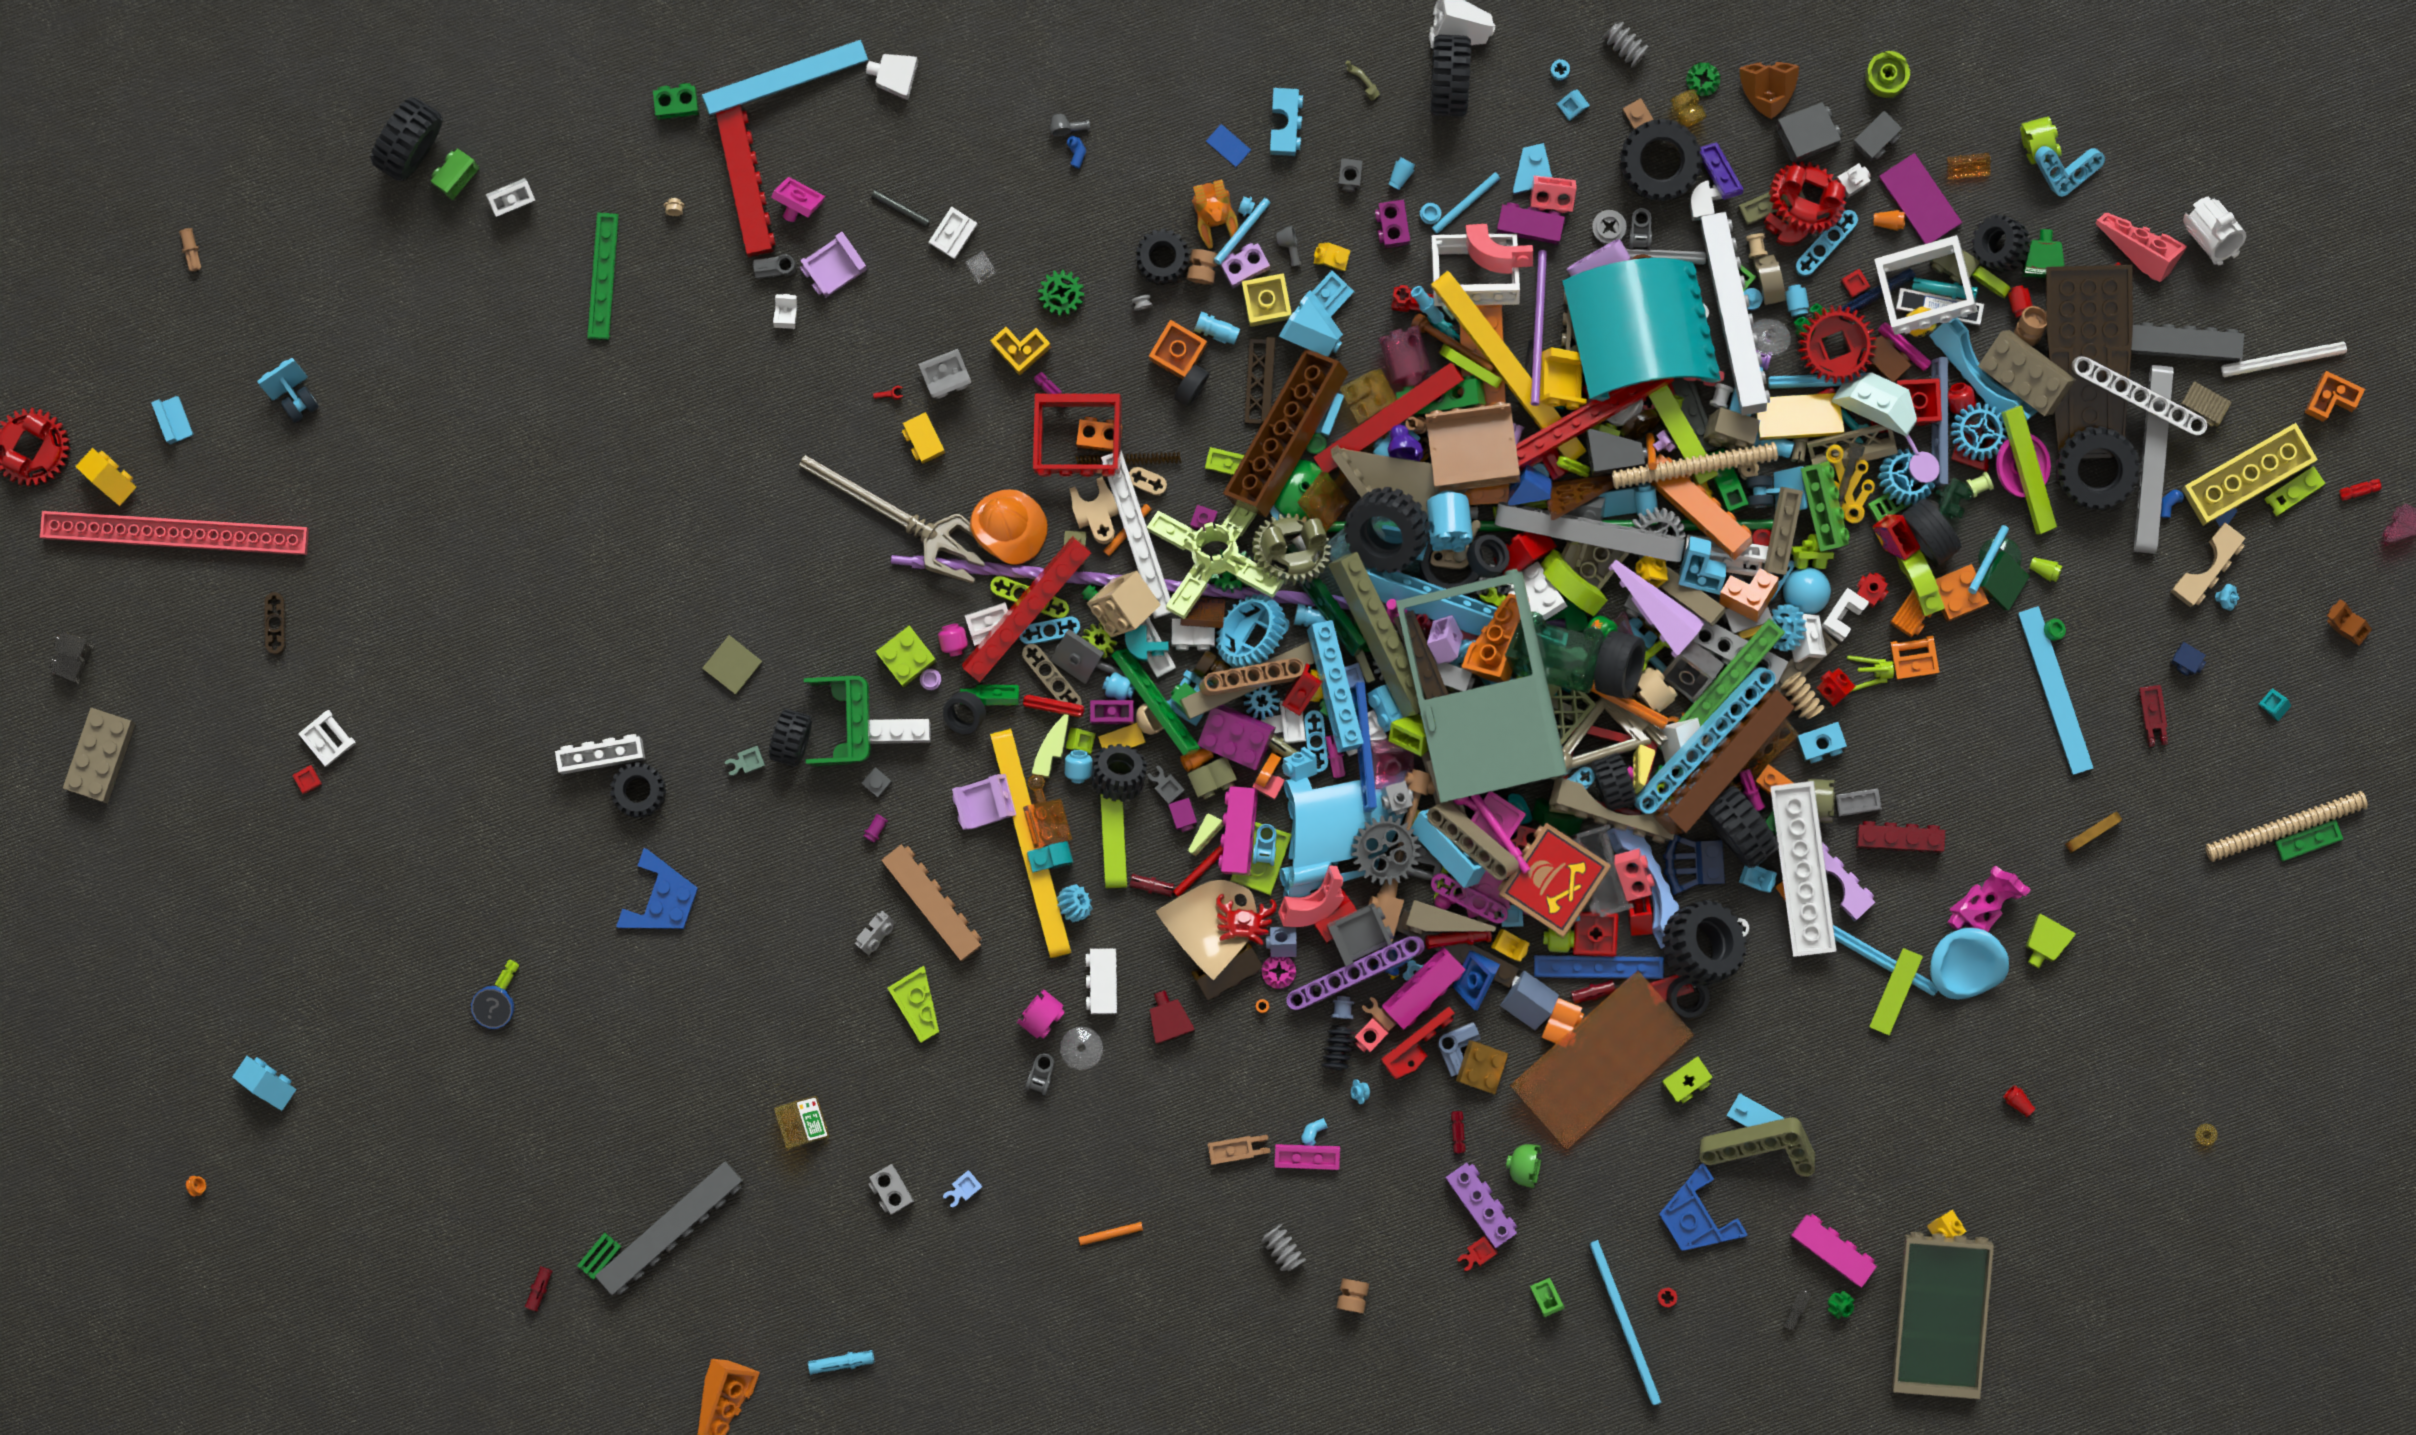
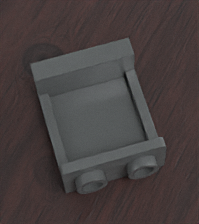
(1360, 933)

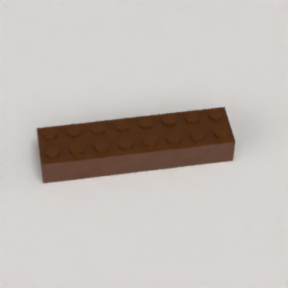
(1285, 432)
(1722, 764)

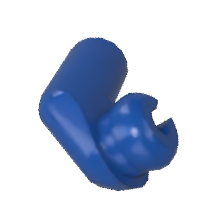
(1077, 149)
(2169, 500)

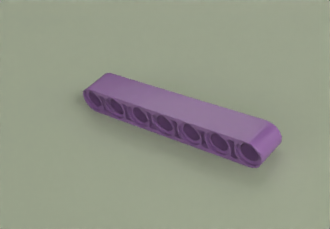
(1345, 973)

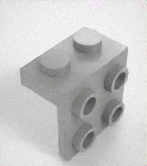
(945, 374)

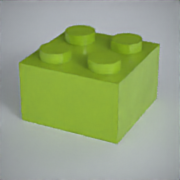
(906, 656)

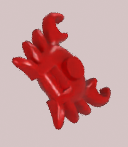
(1244, 922)

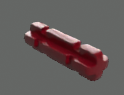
(1458, 1131)

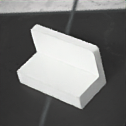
(1813, 644)

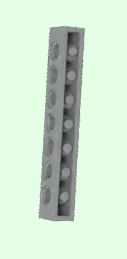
(1718, 634)

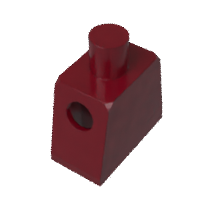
(1169, 1019)

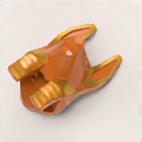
(1213, 209)

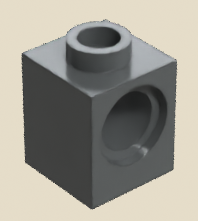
(1353, 166)

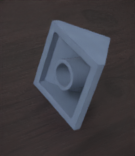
(1530, 1000)

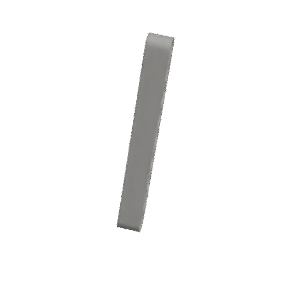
(2153, 465)
(1590, 532)

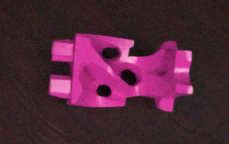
(1973, 906)

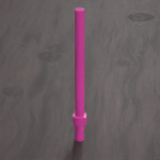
(1515, 851)

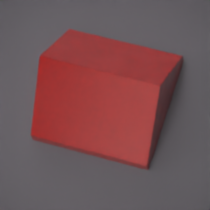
(1925, 399)

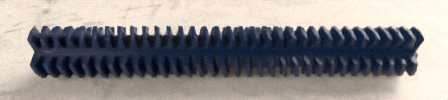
(1877, 291)

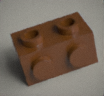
(1888, 360)

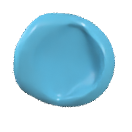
(1968, 963)

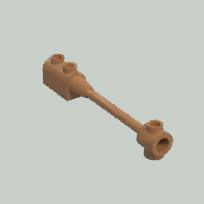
(1418, 783)

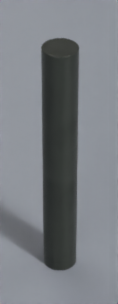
(900, 208)

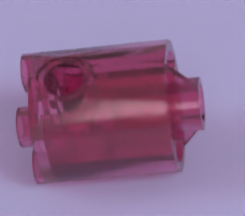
(1405, 356)

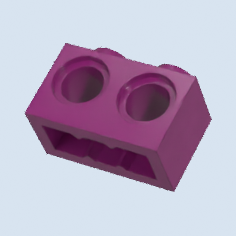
(1397, 223)

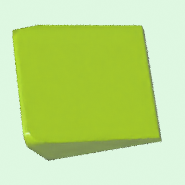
(1080, 740)

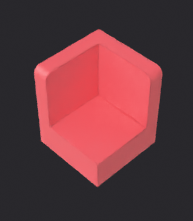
(1272, 788)

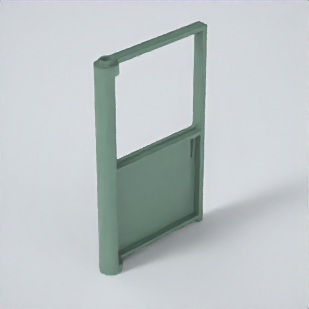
(1492, 732)

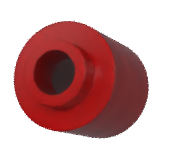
(2019, 300)

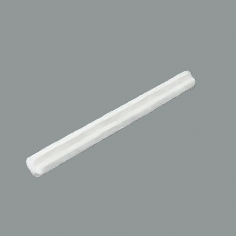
(2284, 359)

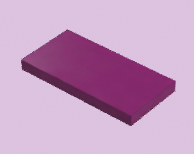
(1920, 199)

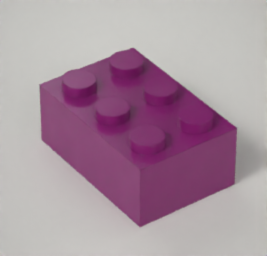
(1236, 736)

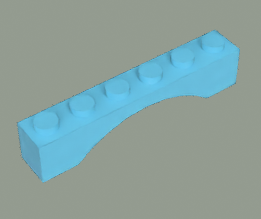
(1955, 343)

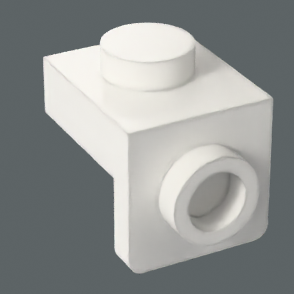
(785, 311)

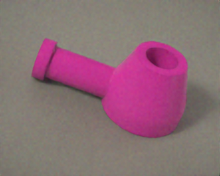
(1392, 610)

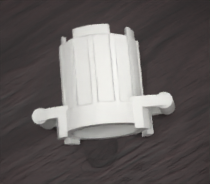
(2215, 229)

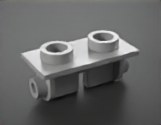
(882, 926)

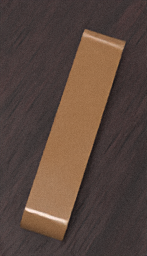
(1243, 682)

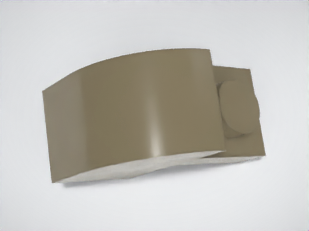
(1770, 279)

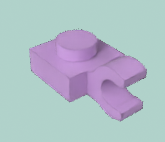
(1665, 442)

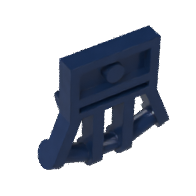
(1708, 863)

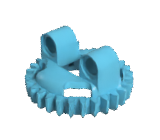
(1239, 627)

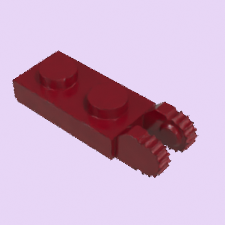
(2153, 713)

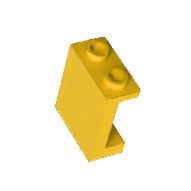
(1561, 379)

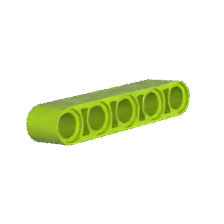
(1113, 843)

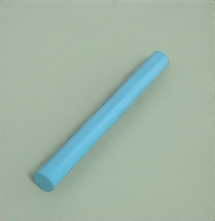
(1465, 203)
(1241, 231)
(1988, 559)

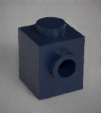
(2188, 659)

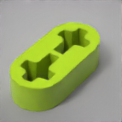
(1991, 282)

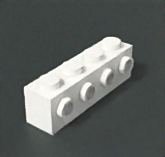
(600, 755)

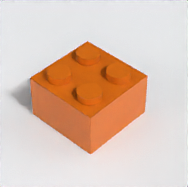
(1177, 349)
(1955, 593)

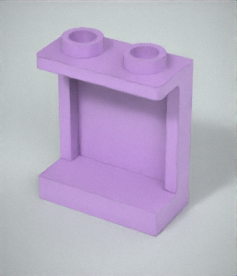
(833, 265)
(983, 802)

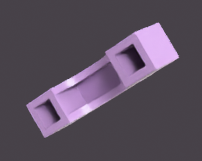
(1855, 899)

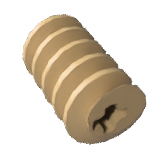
(1802, 696)

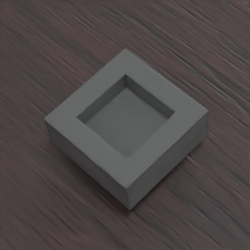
(876, 782)

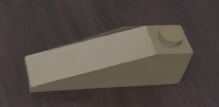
(1433, 919)

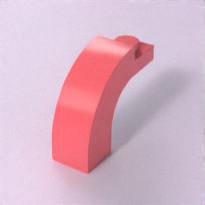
(1495, 256)
(1316, 906)

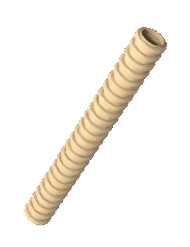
(1695, 465)
(2286, 826)

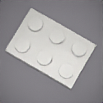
(1542, 594)

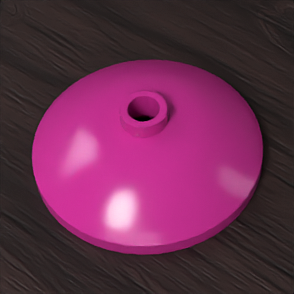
(2008, 471)

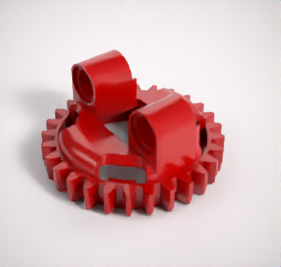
(1805, 212)
(1855, 337)
(49, 454)

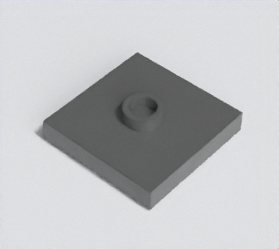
(1077, 656)

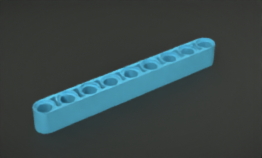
(1714, 738)

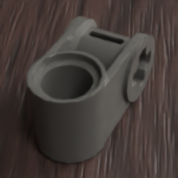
(1640, 233)
(1040, 1075)

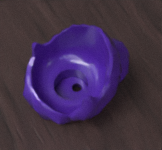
(1404, 445)

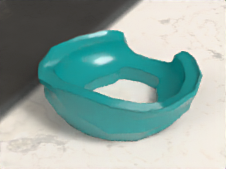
(1517, 801)

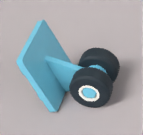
(283, 380)
(1786, 478)

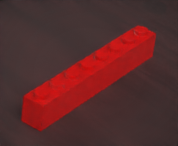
(745, 181)
(1026, 609)

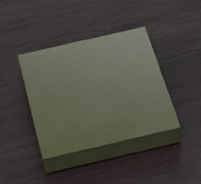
(732, 665)

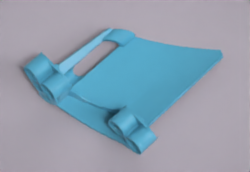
(1325, 830)

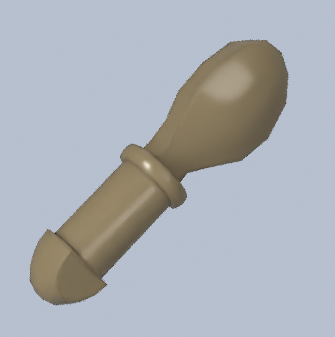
(1461, 556)

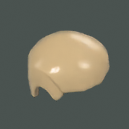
(1147, 721)

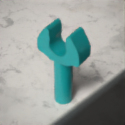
(1852, 424)

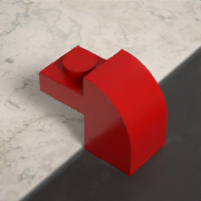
(1788, 235)

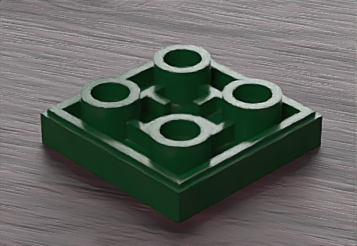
(2004, 580)

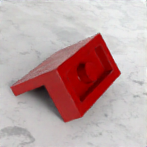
(1301, 692)

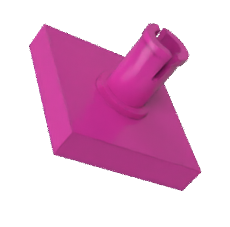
(797, 199)

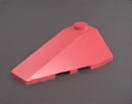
(2148, 251)

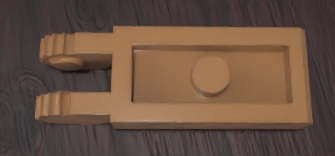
(1235, 1149)

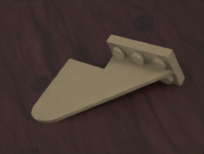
(1375, 471)

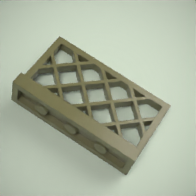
(1576, 720)

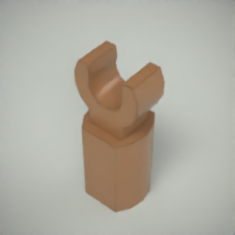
(1380, 1016)

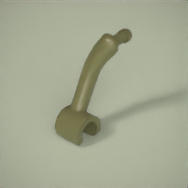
(1371, 91)

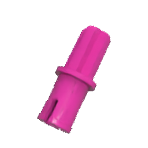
(1335, 758)
(1751, 789)

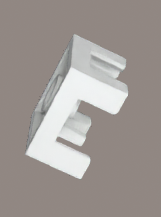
(1852, 602)

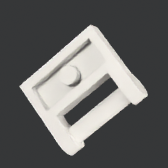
(321, 743)

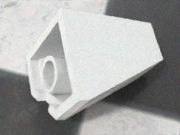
(1463, 19)

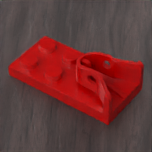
(1397, 1060)

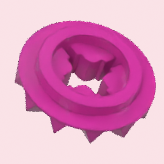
(1285, 979)

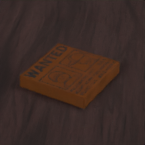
(1206, 613)

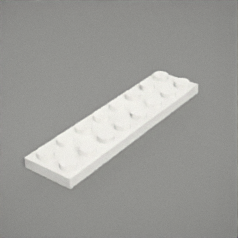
(1803, 868)

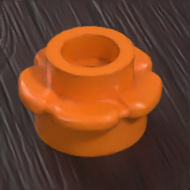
(195, 1185)

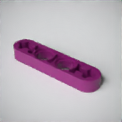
(1467, 901)

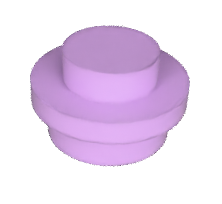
(930, 679)

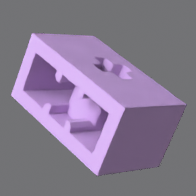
(1445, 639)

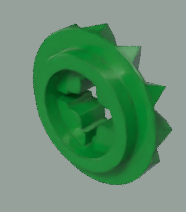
(1694, 82)

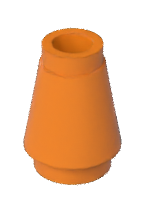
(1891, 220)
(1196, 760)

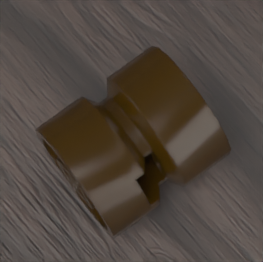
(1209, 664)

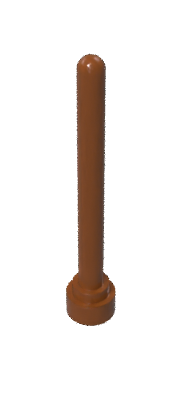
(1425, 326)

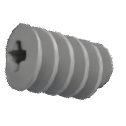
(1625, 43)
(1282, 1249)

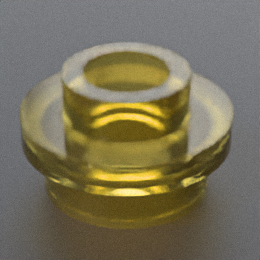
(2199, 1134)

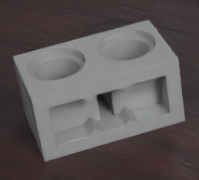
(895, 1187)

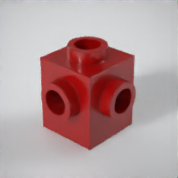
(1875, 581)
(1835, 686)

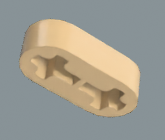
(1145, 486)

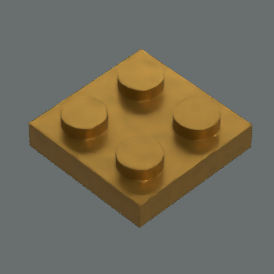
(1482, 1067)

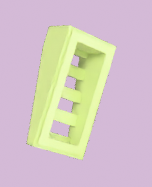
(1207, 830)

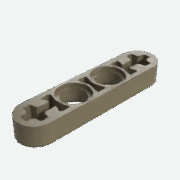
(1054, 676)

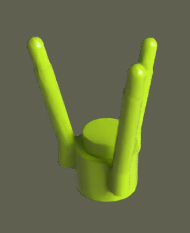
(1881, 669)

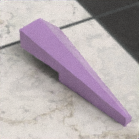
(1671, 619)

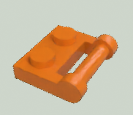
(1917, 664)

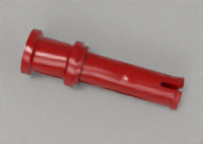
(1454, 938)

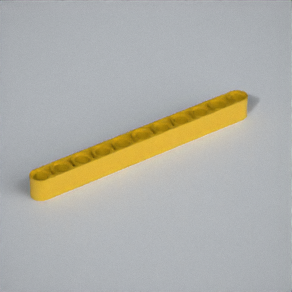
(1500, 356)
(1040, 881)

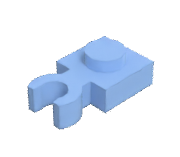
(965, 1187)

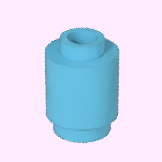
(1797, 300)

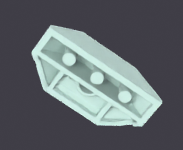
(1878, 401)

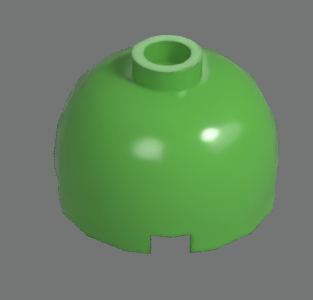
(1525, 1165)

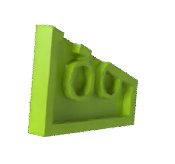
(916, 1003)

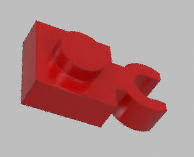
(1479, 1251)

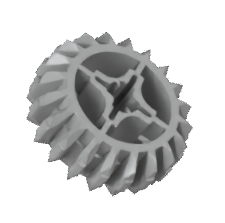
(1664, 521)

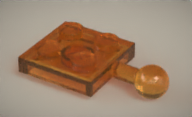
(1325, 499)
(1045, 819)

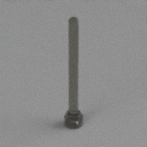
(1854, 452)

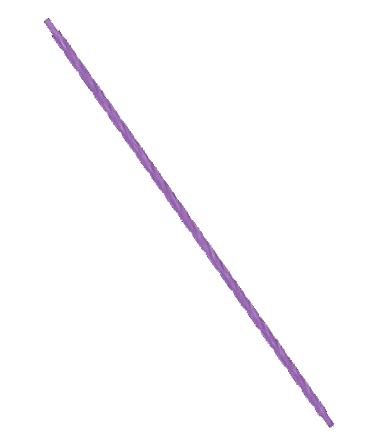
(1103, 579)

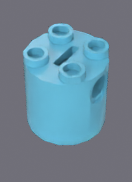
(1449, 521)

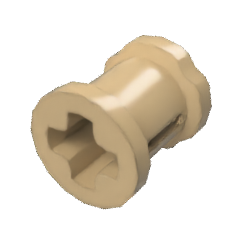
(1756, 246)

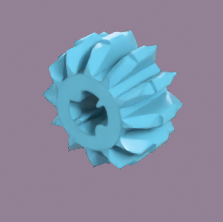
(1265, 709)
(1074, 903)

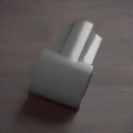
(772, 267)

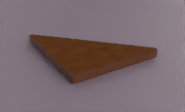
(1572, 493)

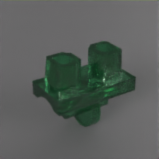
(1951, 497)

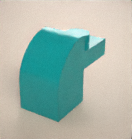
(1139, 647)
(1051, 856)

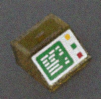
(801, 1122)

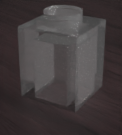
(980, 267)

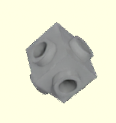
(1394, 792)

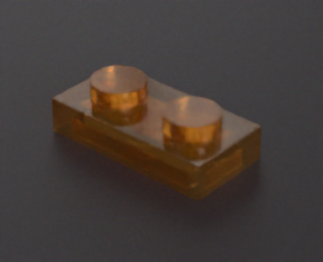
(1968, 166)

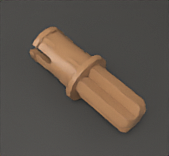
(190, 249)
(1417, 425)

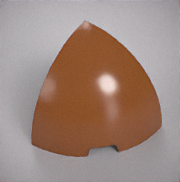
(1769, 86)

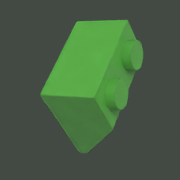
(454, 173)

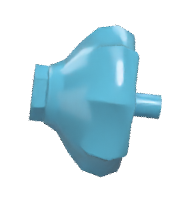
(2227, 597)

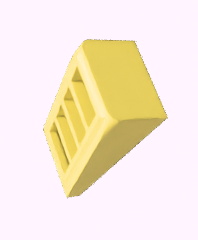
(1642, 763)

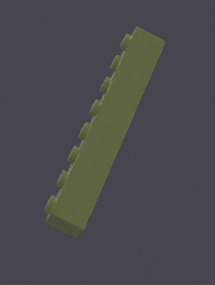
(1377, 630)

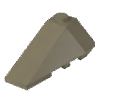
(1595, 562)

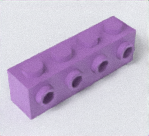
(1481, 1205)

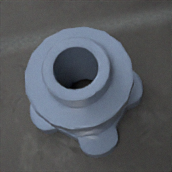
(1342, 1008)

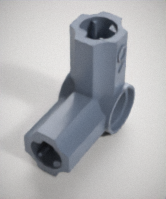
(1460, 1037)

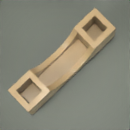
(2224, 545)

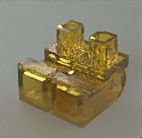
(1375, 387)

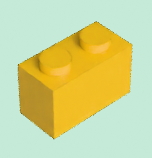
(923, 437)

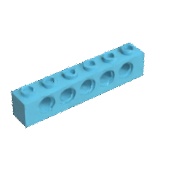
(1335, 686)

